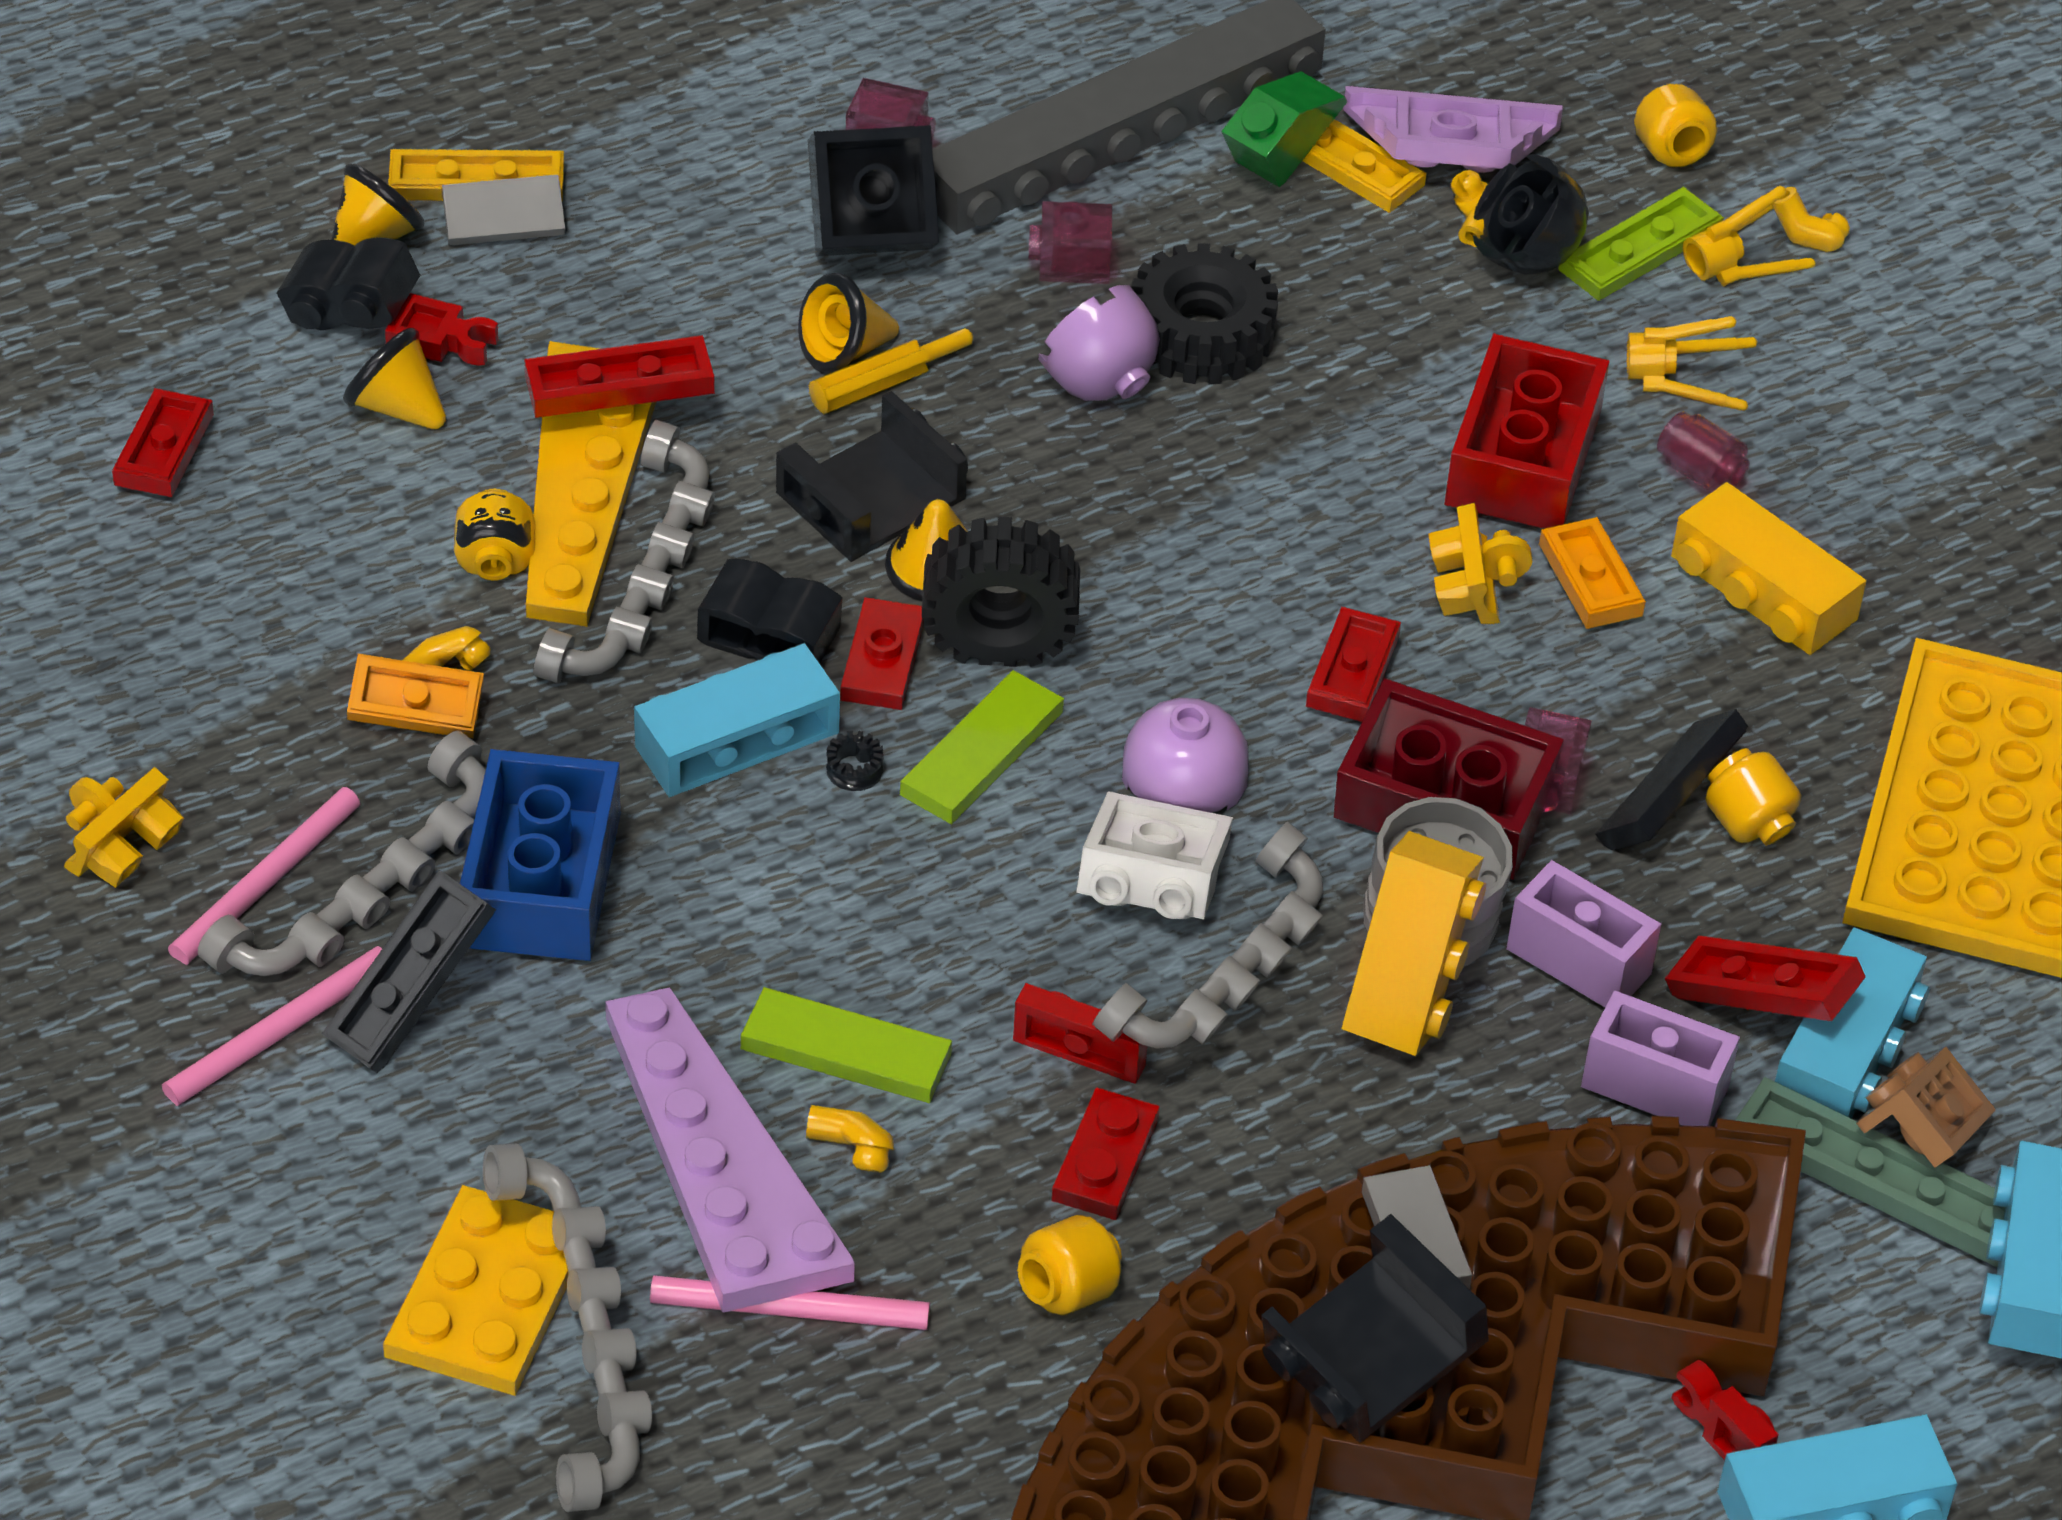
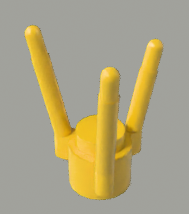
(1720, 246)
(1655, 354)

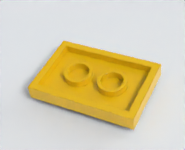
(482, 1294)

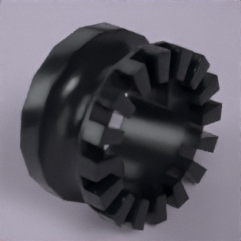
(865, 751)

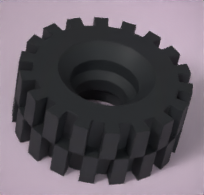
(1212, 286)
(993, 623)

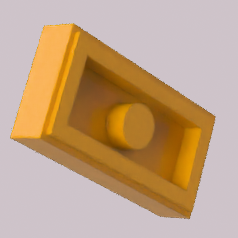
(1592, 573)
(415, 696)

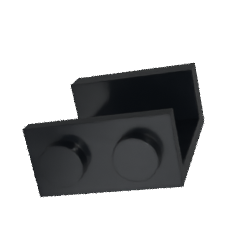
(875, 485)
(1378, 1334)

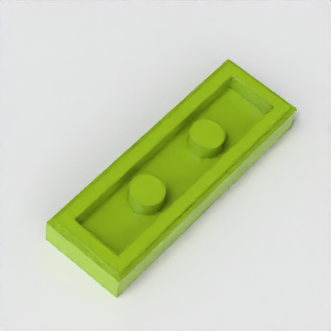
(1638, 243)
(981, 747)
(846, 1045)

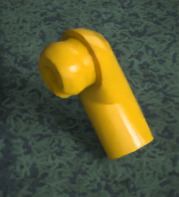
(1808, 230)

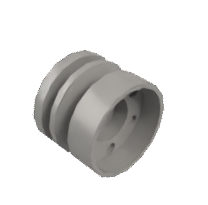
(1462, 827)

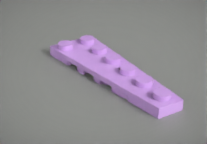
(735, 1187)

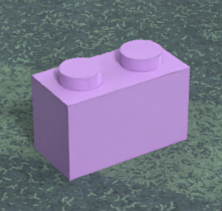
(1582, 934)
(1659, 1061)

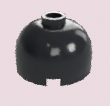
(1531, 216)

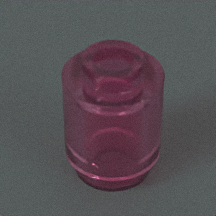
(1703, 451)

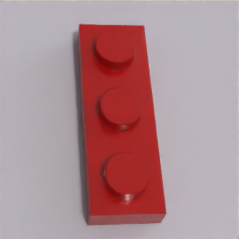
(619, 376)
(1765, 978)

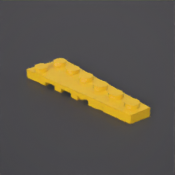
(579, 501)

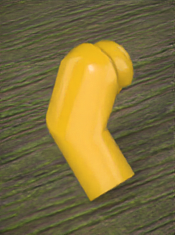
(1468, 190)
(461, 642)
(852, 1128)

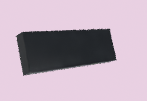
(1672, 780)
(409, 971)

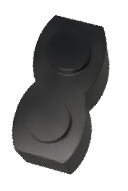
(348, 283)
(762, 613)

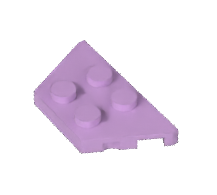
(1450, 128)

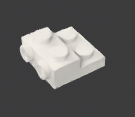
(1153, 856)

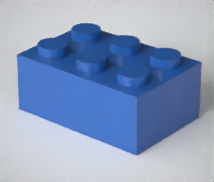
(543, 851)

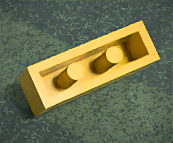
(1768, 568)
(1415, 943)

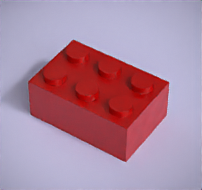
(1526, 432)

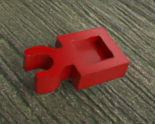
(445, 329)
(1726, 1415)

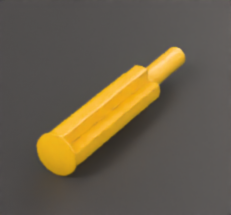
(882, 371)

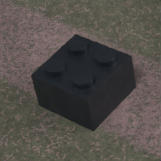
(873, 190)

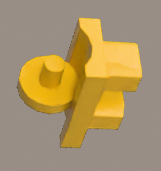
(1484, 561)
(102, 842)

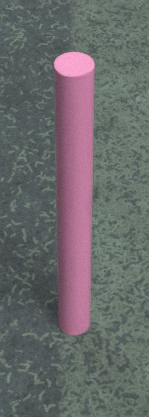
(268, 871)
(268, 1031)
(806, 1305)

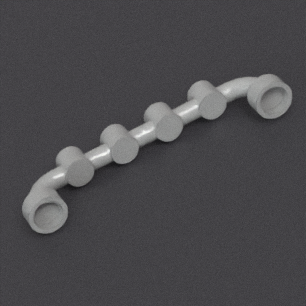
(649, 582)
(363, 898)
(1233, 978)
(590, 1292)

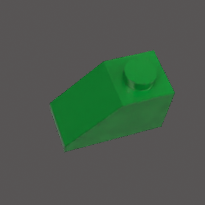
(1281, 125)

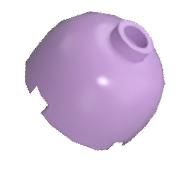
(1104, 347)
(1186, 756)

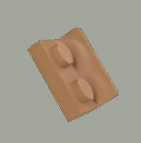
(1933, 1104)

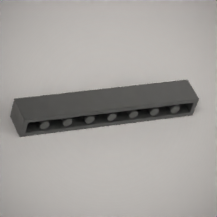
(1121, 112)

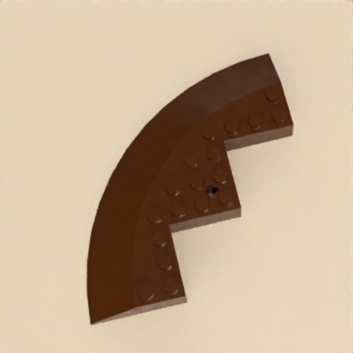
(1578, 1242)

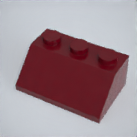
(1435, 747)

